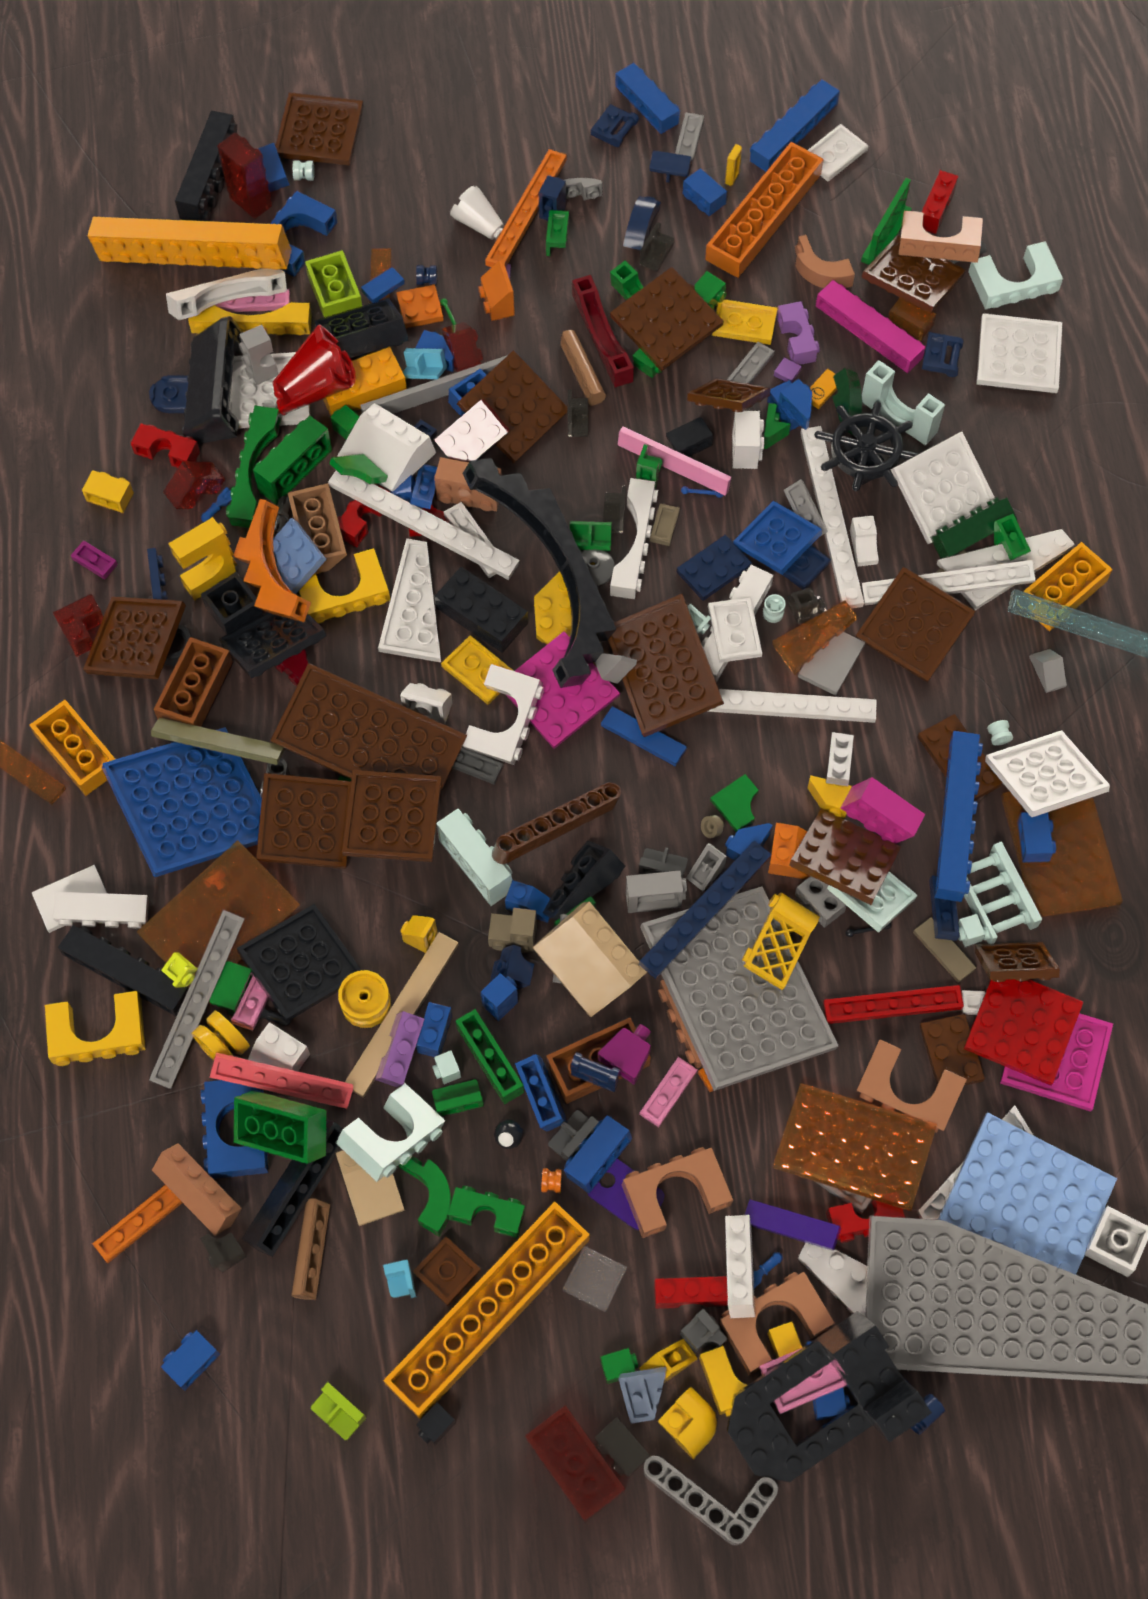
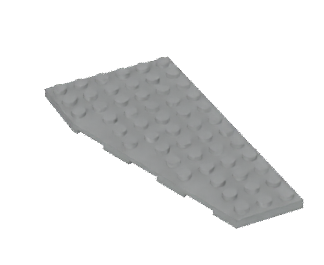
(989, 1310)

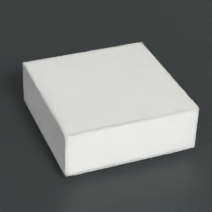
(972, 1001)

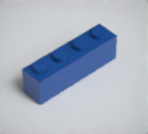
(647, 98)

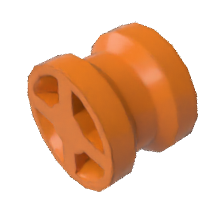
(551, 1180)

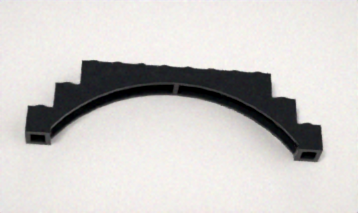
(543, 516)

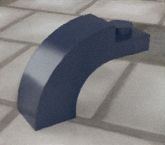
(640, 222)

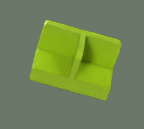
(337, 1412)

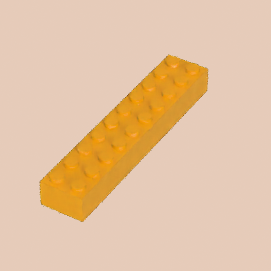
(190, 242)
(487, 1310)

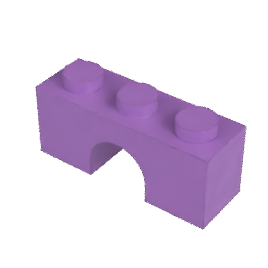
(794, 319)
(399, 1055)

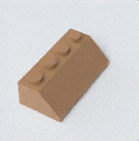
(317, 516)

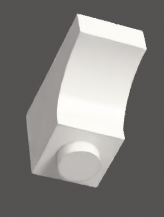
(864, 541)

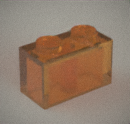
(911, 319)

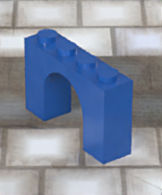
(307, 212)
(222, 1158)

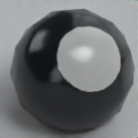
(508, 1134)

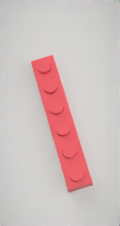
(281, 1080)

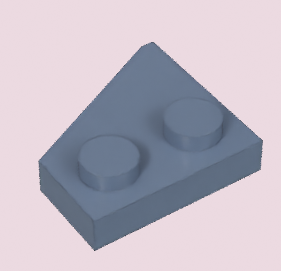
(642, 1393)

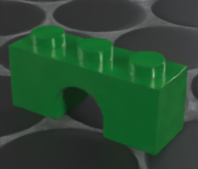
(625, 280)
(468, 1203)

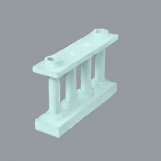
(1018, 895)

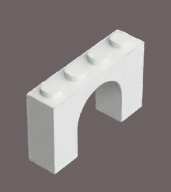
(507, 744)

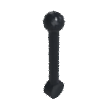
(850, 933)

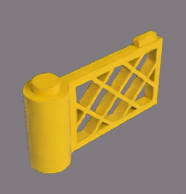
(789, 915)

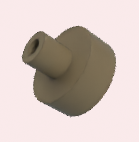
(712, 826)

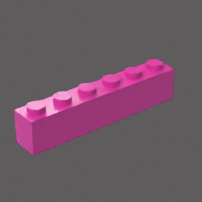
(870, 326)

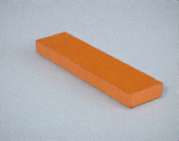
(136, 1223)

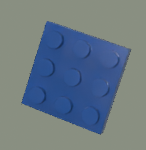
(777, 537)

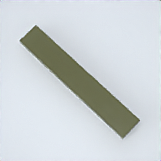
(217, 741)

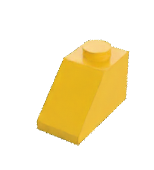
(828, 796)
(419, 932)
(674, 1358)

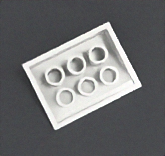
(389, 444)

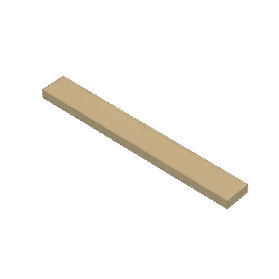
(408, 1001)

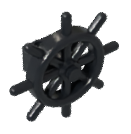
(860, 454)

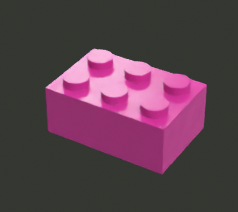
(882, 811)

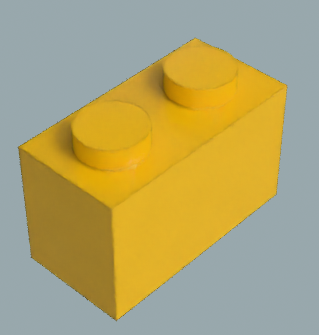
(108, 491)

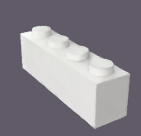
(100, 908)
(739, 1266)

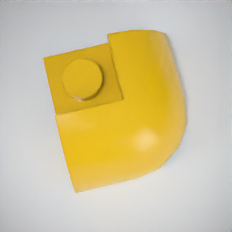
(690, 1422)

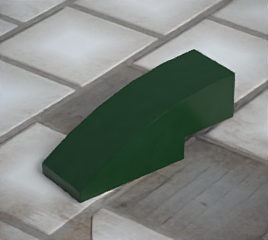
(848, 393)

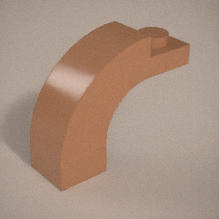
(820, 271)

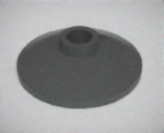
(603, 569)

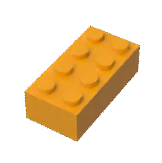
(375, 378)
(1072, 579)
(73, 746)

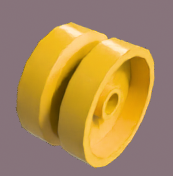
(352, 997)
(222, 1037)

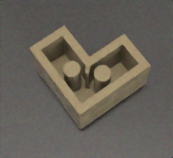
(514, 929)

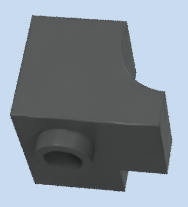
(702, 1332)

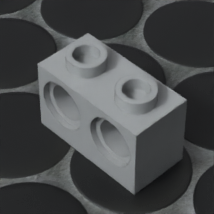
(817, 901)

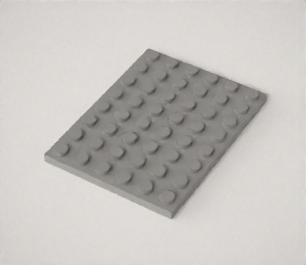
(732, 1014)

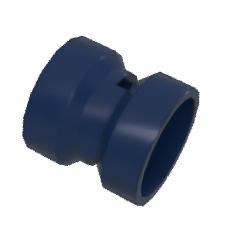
(426, 275)

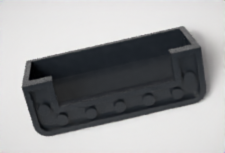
(210, 383)

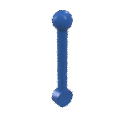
(685, 490)

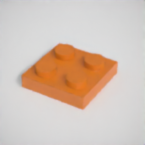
(420, 306)

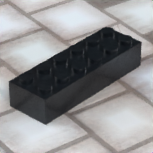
(205, 171)

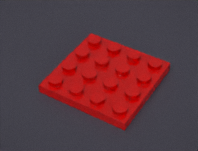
(1024, 1027)

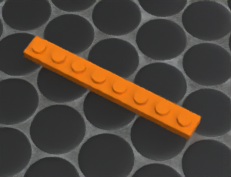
(525, 210)

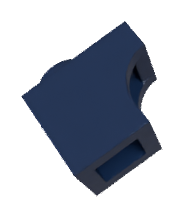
(514, 966)

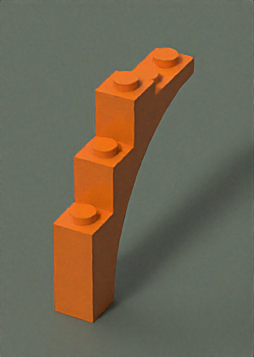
(262, 570)

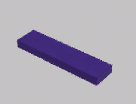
(793, 1225)

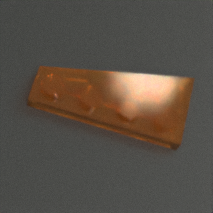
(807, 639)

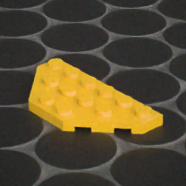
(553, 610)

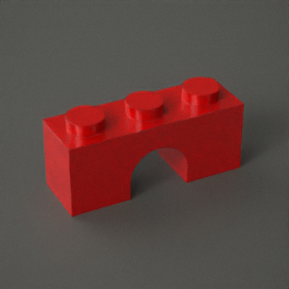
(938, 200)
(150, 440)
(351, 525)
(852, 1225)
(694, 1290)

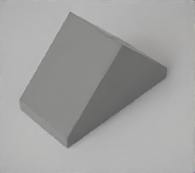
(614, 667)
(1049, 669)
(707, 867)

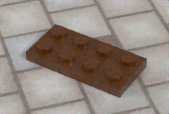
(937, 741)

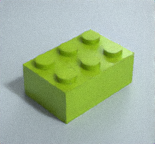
(333, 283)

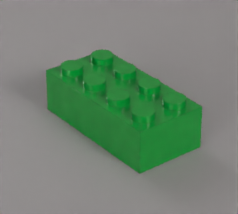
(292, 459)
(280, 1126)

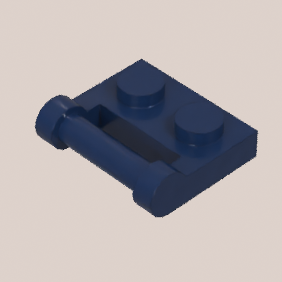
(610, 121)
(935, 354)
(594, 1072)

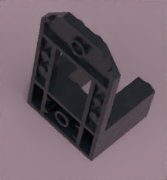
(868, 1372)

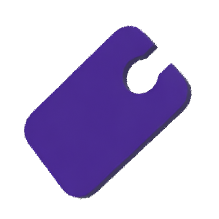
(614, 1197)

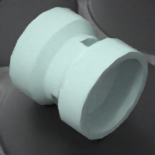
(303, 170)
(774, 608)

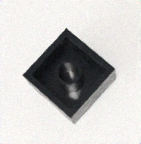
(231, 603)

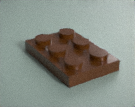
(945, 1048)

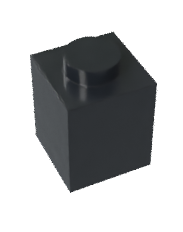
(435, 1424)

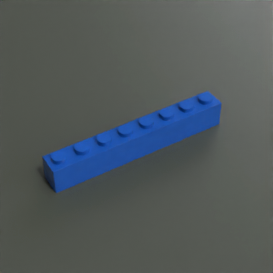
(957, 816)

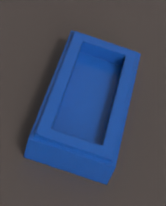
(382, 285)

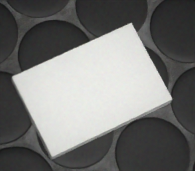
(838, 151)
(735, 629)
(83, 882)

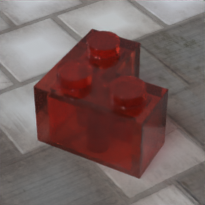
(462, 345)
(192, 481)
(77, 620)

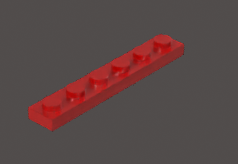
(893, 1004)

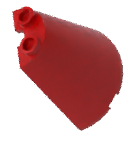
(313, 372)

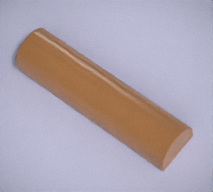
(582, 368)
(310, 1250)

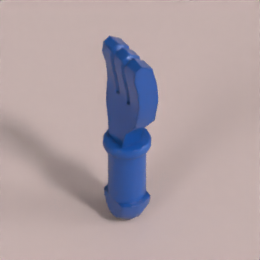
(222, 500)
(766, 1267)

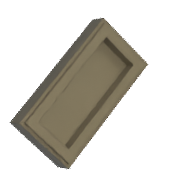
(664, 524)

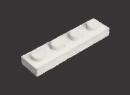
(461, 518)

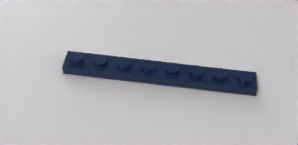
(704, 909)

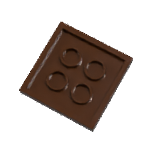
(728, 394)
(1017, 961)

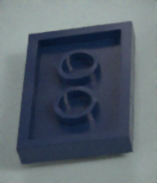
(714, 567)

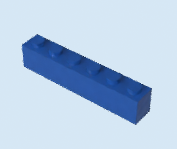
(795, 124)

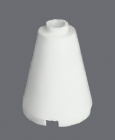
(477, 213)

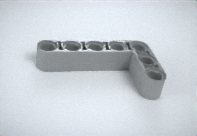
(708, 1503)

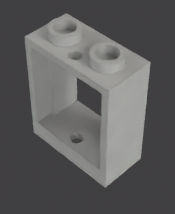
(655, 891)

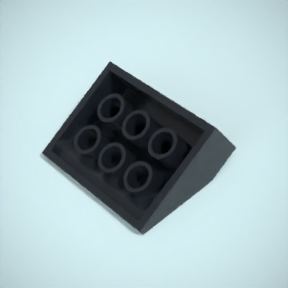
(366, 328)

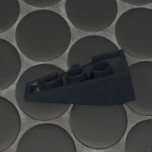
(591, 872)

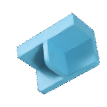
(424, 363)
(399, 1279)

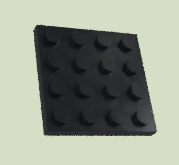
(270, 641)
(298, 962)

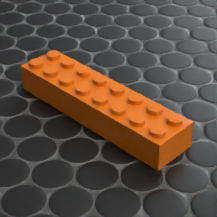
(764, 209)

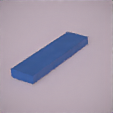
(656, 743)

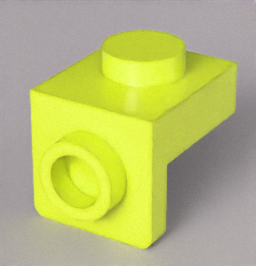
(179, 970)

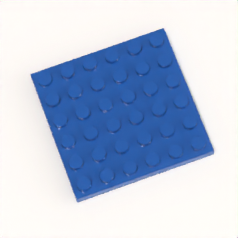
(185, 803)

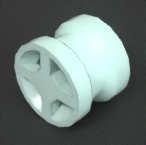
(1000, 732)

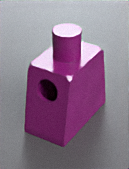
(627, 1052)

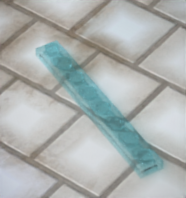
(1078, 622)

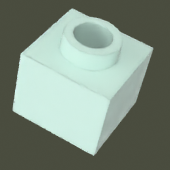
(970, 930)
(446, 1067)

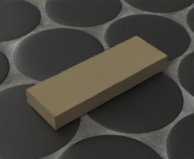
(945, 952)

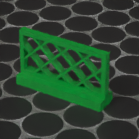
(889, 225)

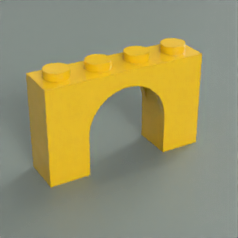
(202, 541)
(370, 591)
(125, 1036)
(720, 1374)

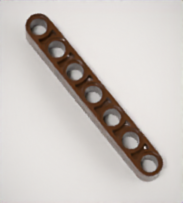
(556, 823)

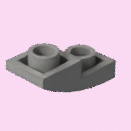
(587, 187)

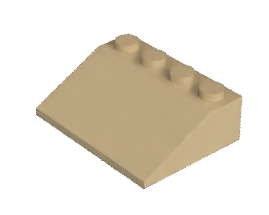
(589, 959)

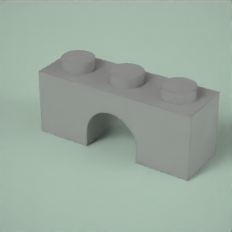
(256, 355)

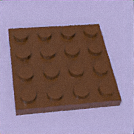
(319, 128)
(913, 278)
(666, 318)
(520, 401)
(915, 624)
(134, 637)
(392, 816)
(303, 821)
(845, 856)

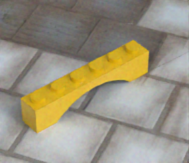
(290, 319)

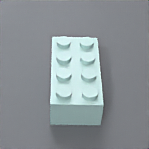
(474, 856)

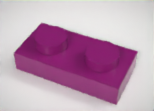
(94, 560)

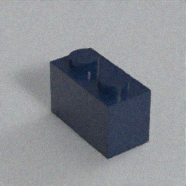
(552, 196)

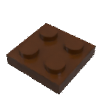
(446, 1271)

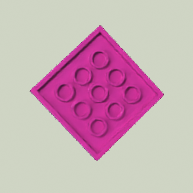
(568, 708)
(1079, 1069)

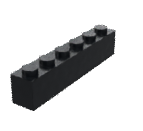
(122, 969)
(290, 1197)

